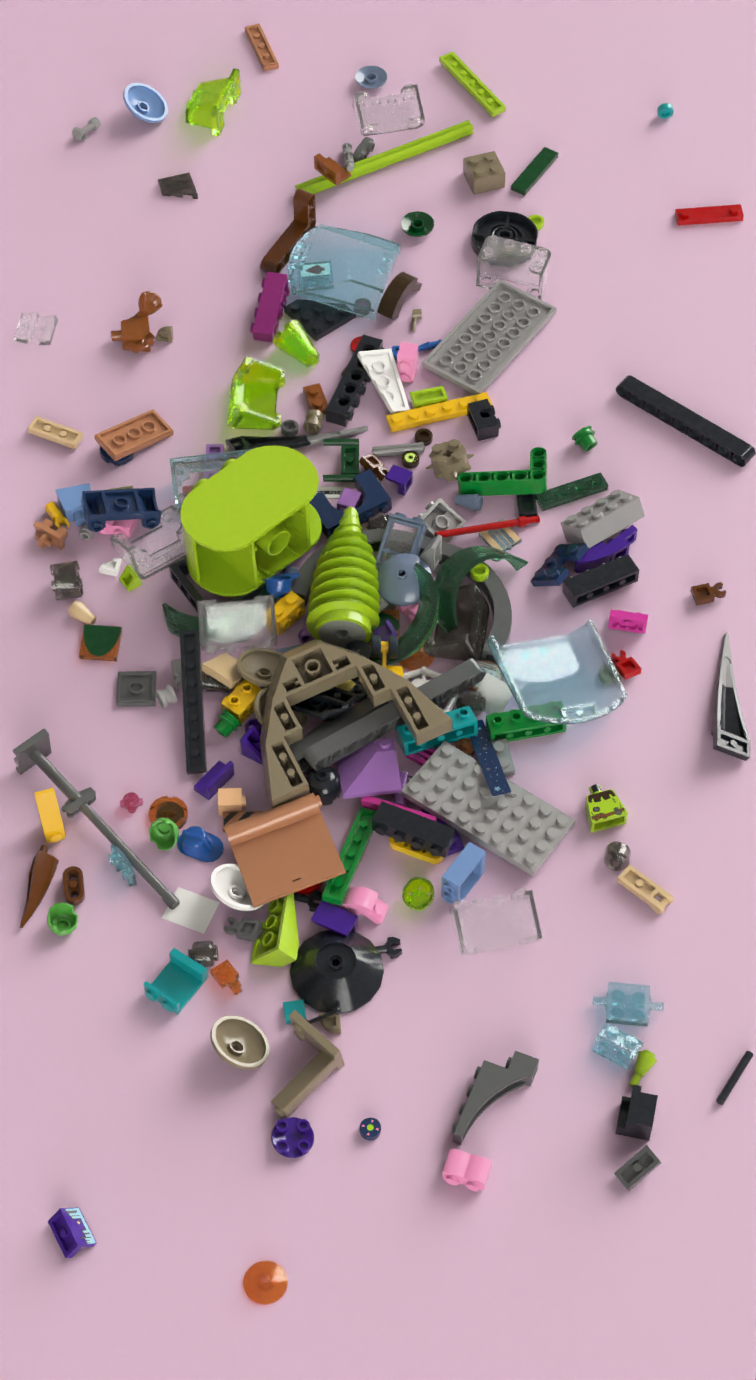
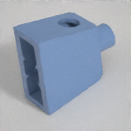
(70, 502)

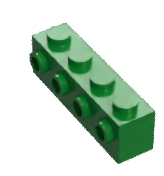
(516, 726)

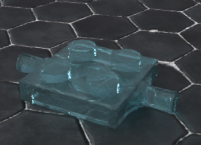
(628, 1004)

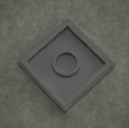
(136, 689)

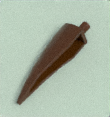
(40, 878)

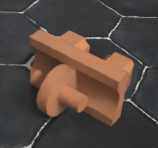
(47, 536)

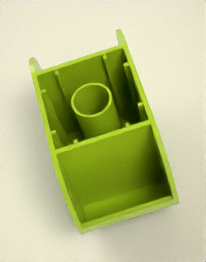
(250, 520)

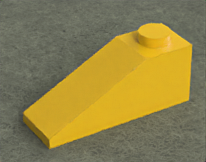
(50, 815)

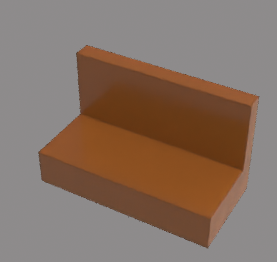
(330, 169)

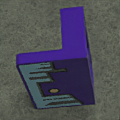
(71, 1231)

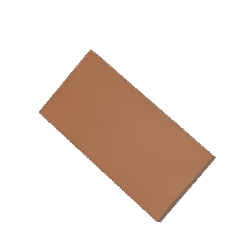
(133, 435)

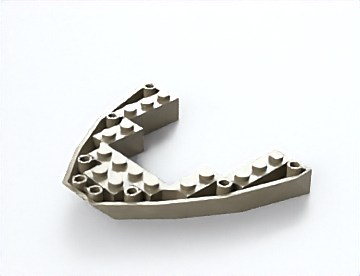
(311, 671)

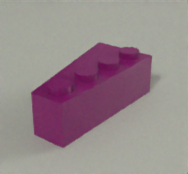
(270, 306)

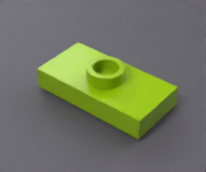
(428, 396)

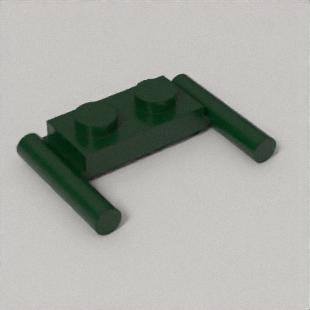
(349, 459)

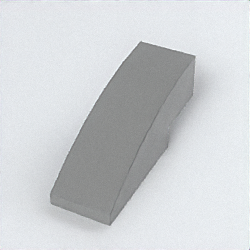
(433, 552)

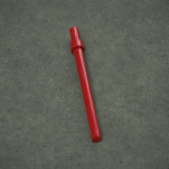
(521, 521)

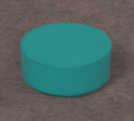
(665, 110)

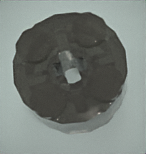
(66, 580)

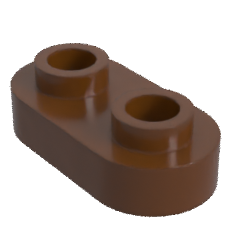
(73, 887)

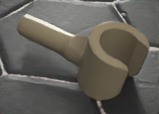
(416, 314)

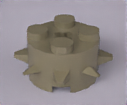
(449, 460)

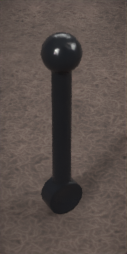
(337, 1010)

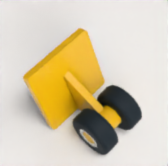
(390, 647)

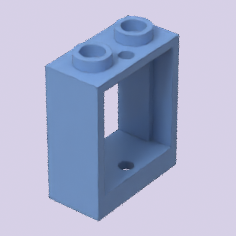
(463, 873)

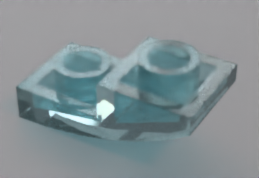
(122, 864)

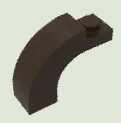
(396, 294)

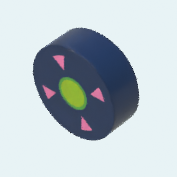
(370, 1129)

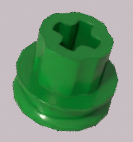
(585, 438)
(226, 724)

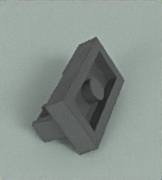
(637, 1168)

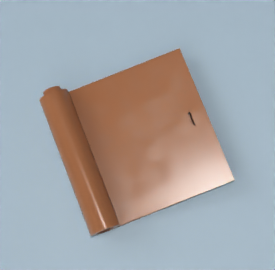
(284, 849)

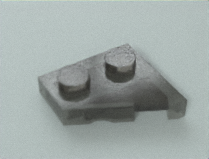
(178, 186)

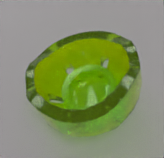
(420, 899)

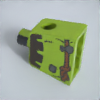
(604, 809)

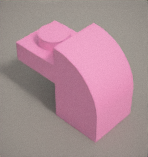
(364, 901)

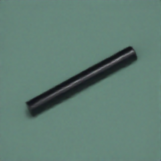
(734, 1077)

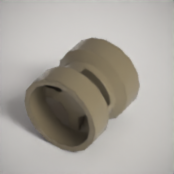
(313, 421)

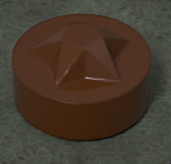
(465, 746)

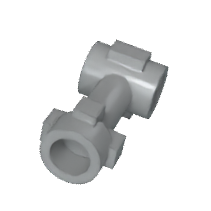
(81, 134)

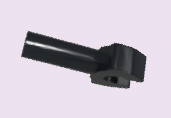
(316, 895)
(393, 953)

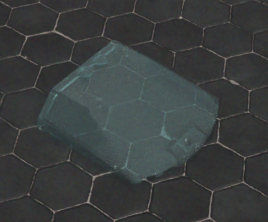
(342, 268)
(561, 676)

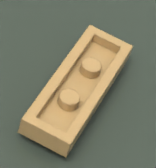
(55, 432)

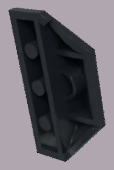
(327, 704)

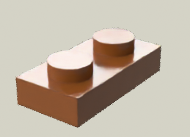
(315, 397)

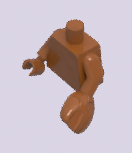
(136, 330)

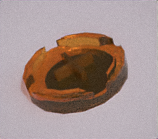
(170, 808)

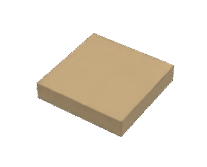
(224, 670)

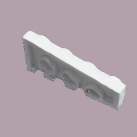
(385, 377)

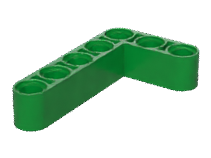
(508, 482)

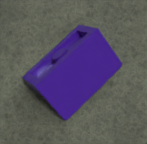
(214, 779)
(335, 919)

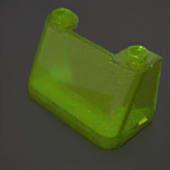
(255, 396)

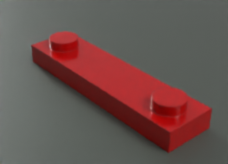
(710, 214)

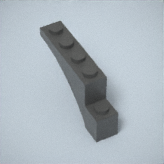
(490, 1085)

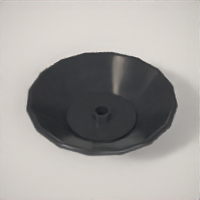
(342, 986)

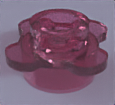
(131, 797)

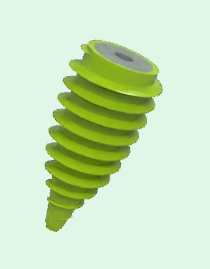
(345, 587)

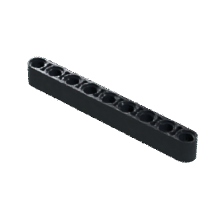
(685, 421)

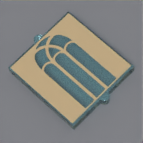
(501, 538)

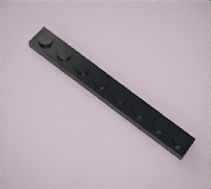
(193, 702)

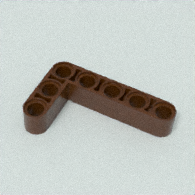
(304, 220)

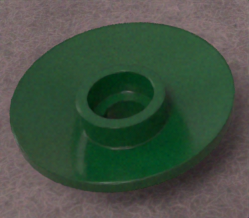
(417, 224)

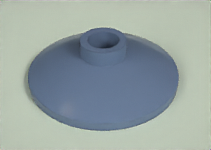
(371, 77)

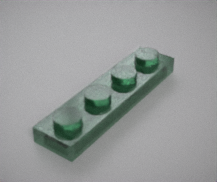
(571, 491)

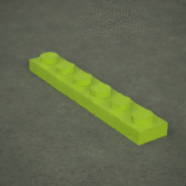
(472, 84)

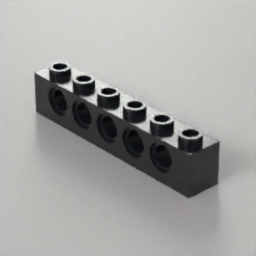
(351, 385)

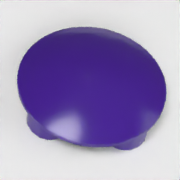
(292, 1137)

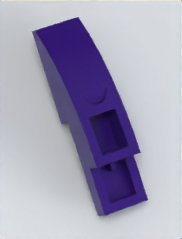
(607, 552)

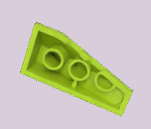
(279, 937)

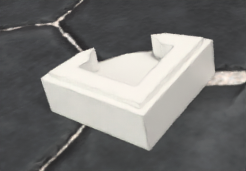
(112, 567)

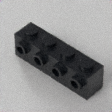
(600, 580)
(413, 829)

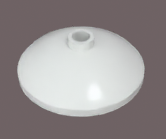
(230, 888)

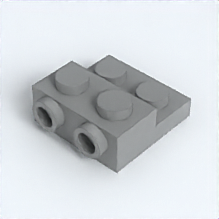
(440, 518)

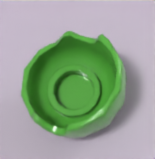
(164, 833)
(62, 919)

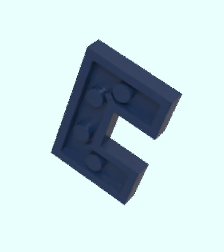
(551, 572)

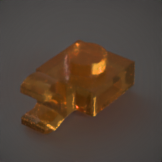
(227, 975)

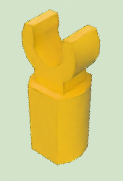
(56, 515)

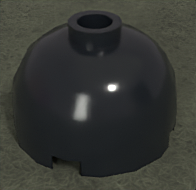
(325, 784)

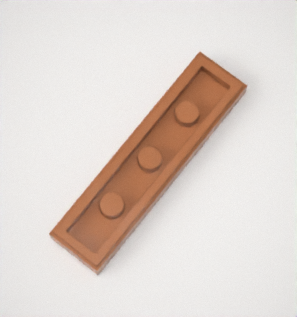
(261, 47)

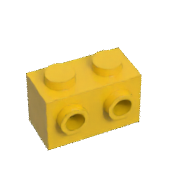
(288, 611)
(241, 700)

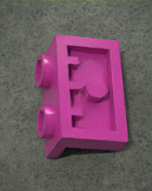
(628, 621)

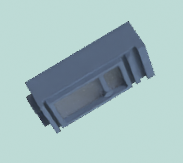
(401, 537)

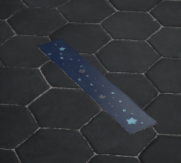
(489, 761)

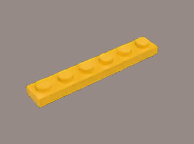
(432, 413)

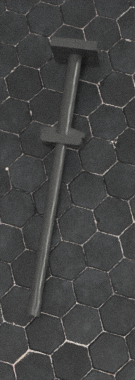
(35, 752)

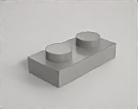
(503, 753)

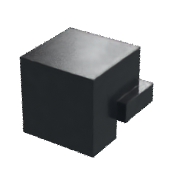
(637, 1114)

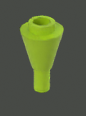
(644, 1062)

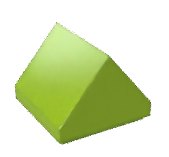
(130, 579)

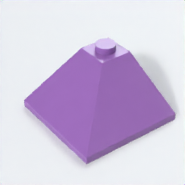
(370, 770)

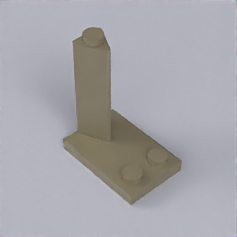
(313, 1073)

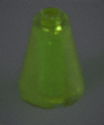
(297, 343)

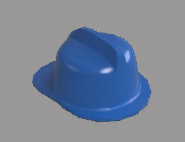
(280, 584)
(200, 844)

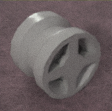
(166, 696)

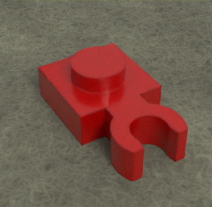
(626, 666)

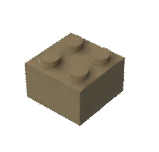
(484, 172)

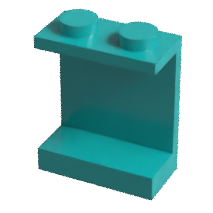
(176, 982)

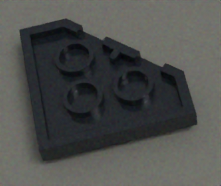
(317, 317)

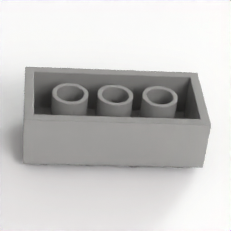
(602, 518)

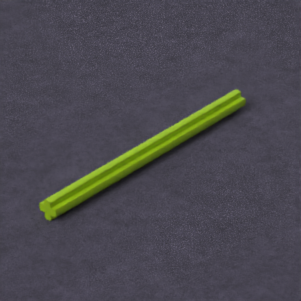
(393, 156)

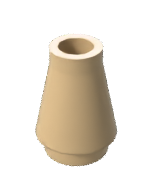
(81, 613)

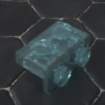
(617, 1046)

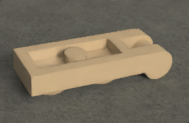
(645, 889)

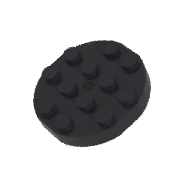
(505, 225)

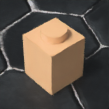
(230, 800)

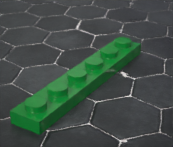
(350, 856)

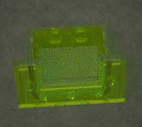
(211, 101)

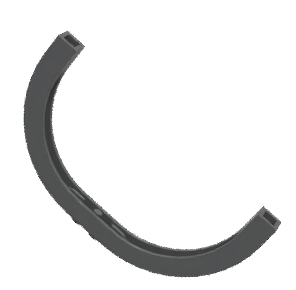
(491, 587)

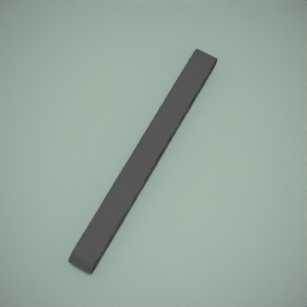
(388, 717)

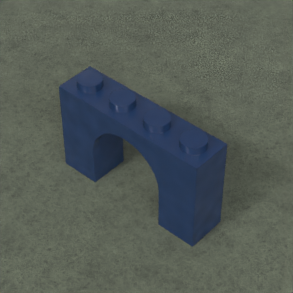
(375, 501)

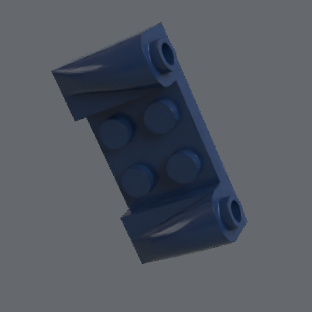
(120, 505)

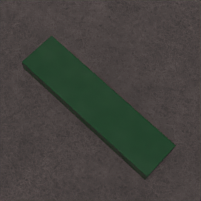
(534, 171)

